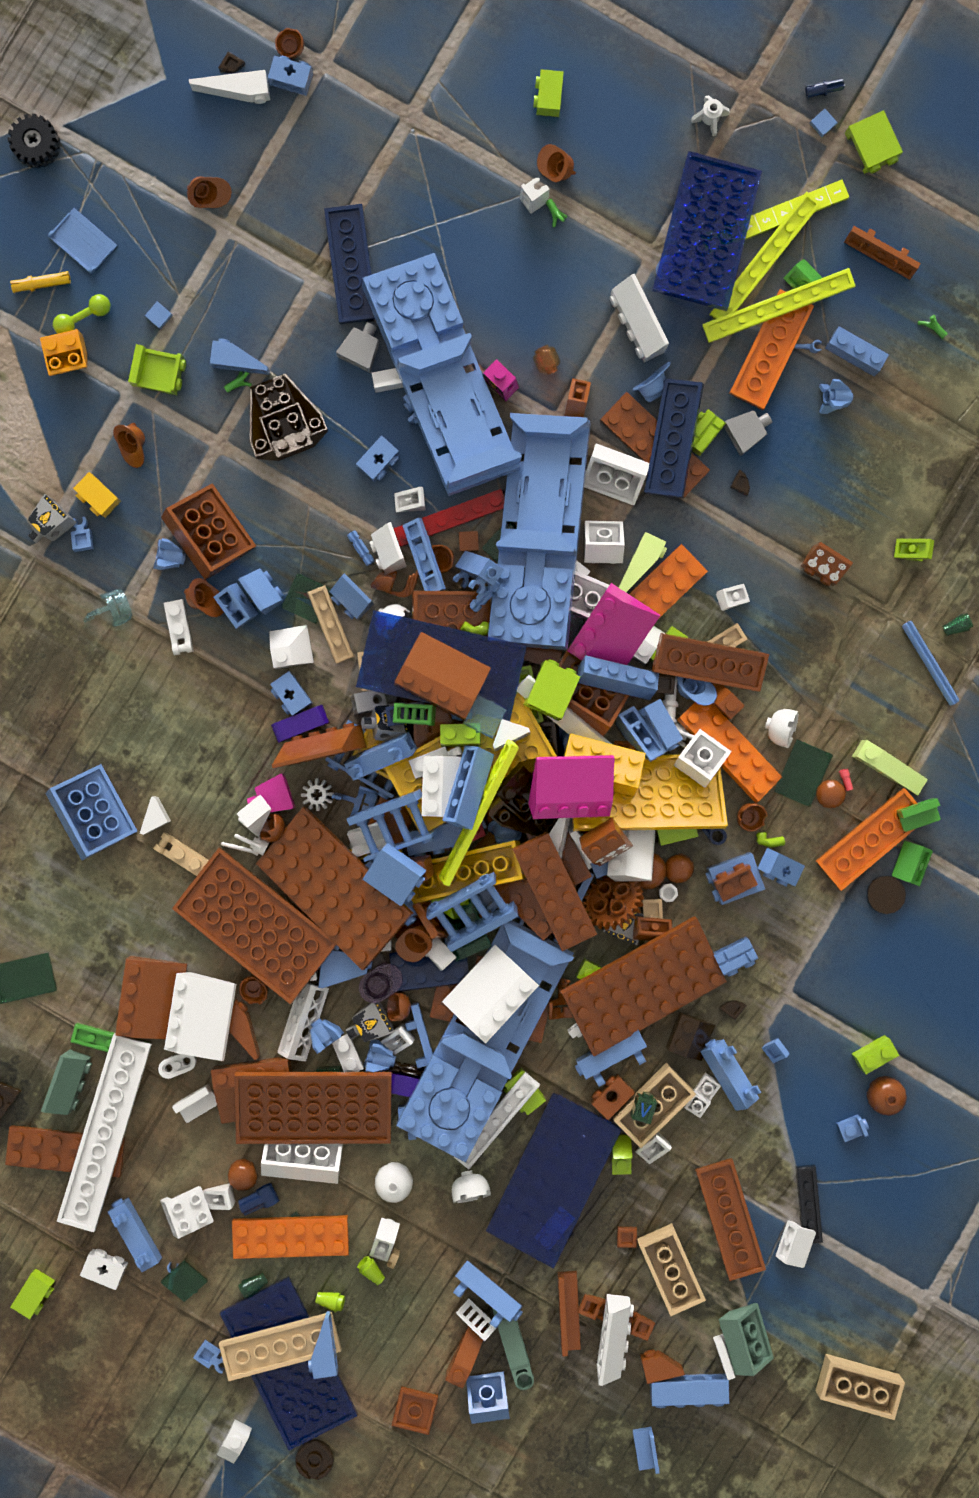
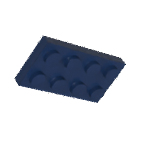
(426, 974)

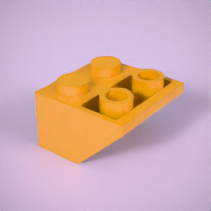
(64, 352)

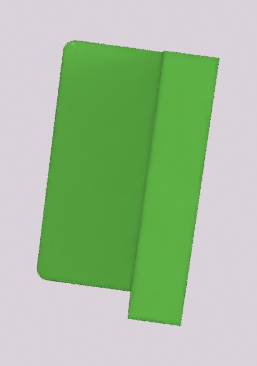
(801, 274)
(919, 814)
(912, 863)

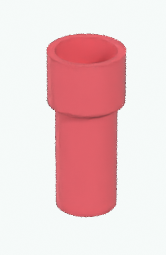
(846, 779)

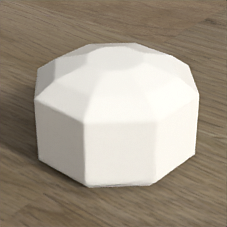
(668, 892)

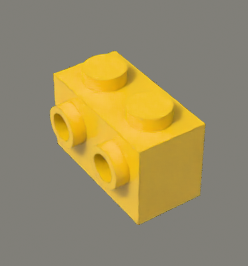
(97, 495)

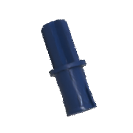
(824, 88)

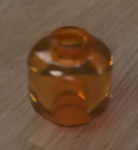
(546, 359)

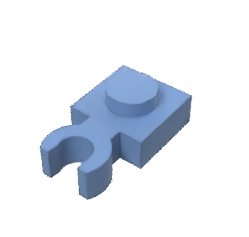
(82, 537)
(209, 1355)

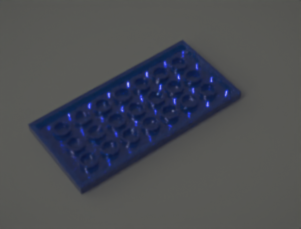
(707, 231)
(394, 636)
(553, 1180)
(295, 1400)

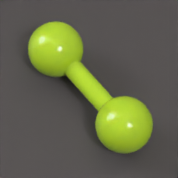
(98, 305)

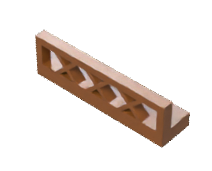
(568, 1311)

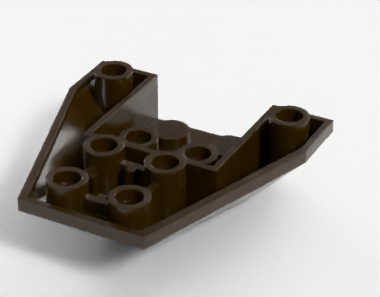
(283, 420)
(511, 801)

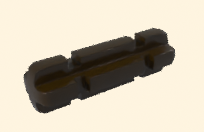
(407, 1069)

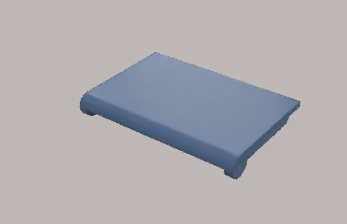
(82, 240)

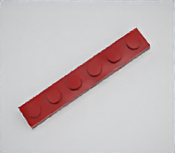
(457, 515)

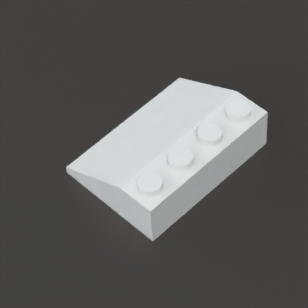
(490, 993)
(200, 1016)

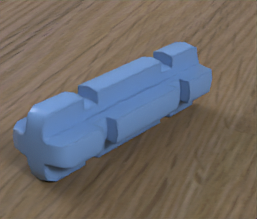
(360, 548)
(482, 599)

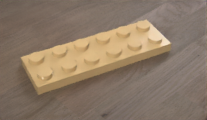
(273, 1347)

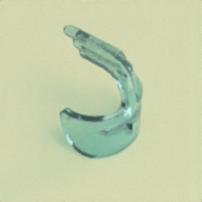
(124, 608)

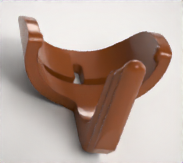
(386, 581)
(555, 1013)

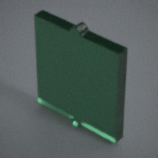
(184, 1281)

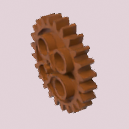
(613, 897)

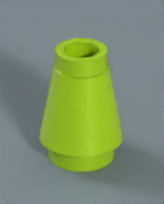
(370, 1270)
(330, 1300)

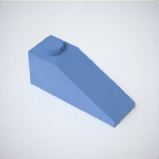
(230, 357)
(639, 734)
(324, 1357)

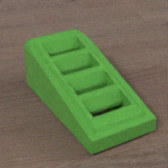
(431, 714)

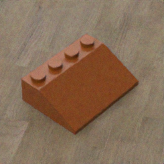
(208, 531)
(442, 676)
(593, 704)
(320, 745)
(147, 997)
(224, 1081)

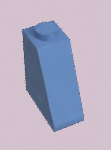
(339, 968)

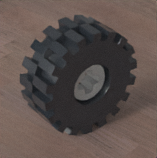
(38, 152)

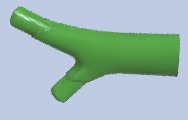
(556, 213)
(934, 325)
(239, 381)

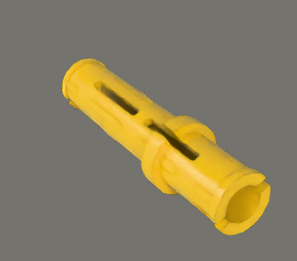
(32, 283)

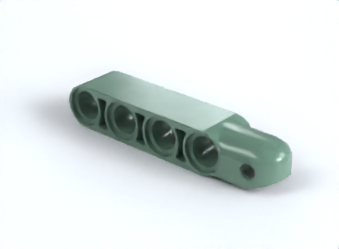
(516, 1353)

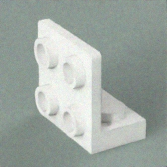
(187, 1212)

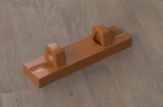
(881, 252)

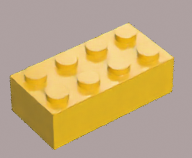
(627, 762)

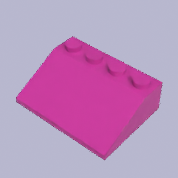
(614, 628)
(572, 787)

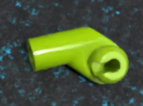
(481, 629)
(769, 842)

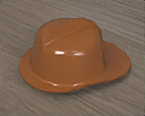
(555, 163)
(208, 192)
(130, 442)
(201, 596)
(414, 944)

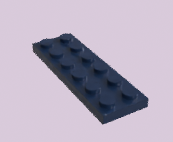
(349, 261)
(674, 438)

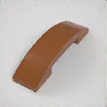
(594, 1308)

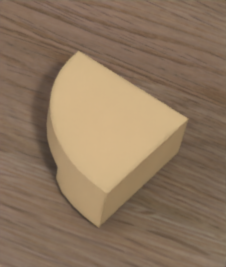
(393, 1258)

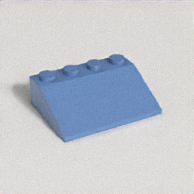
(91, 812)

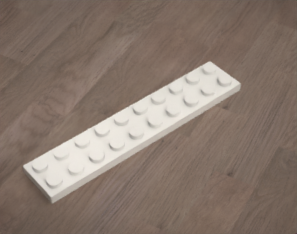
(104, 1133)

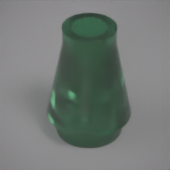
(959, 624)
(252, 1285)

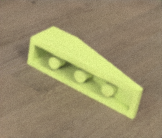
(646, 555)
(889, 766)

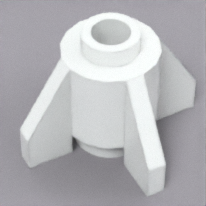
(711, 113)

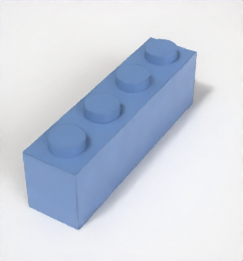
(618, 677)
(468, 787)
(690, 1390)

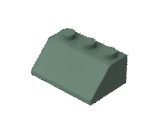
(67, 1083)
(746, 1340)

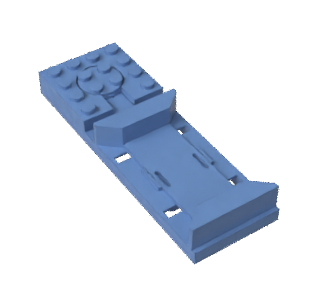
(432, 349)
(537, 557)
(467, 1074)

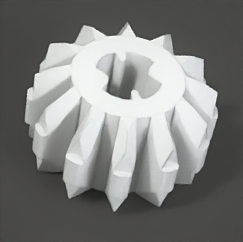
(312, 789)

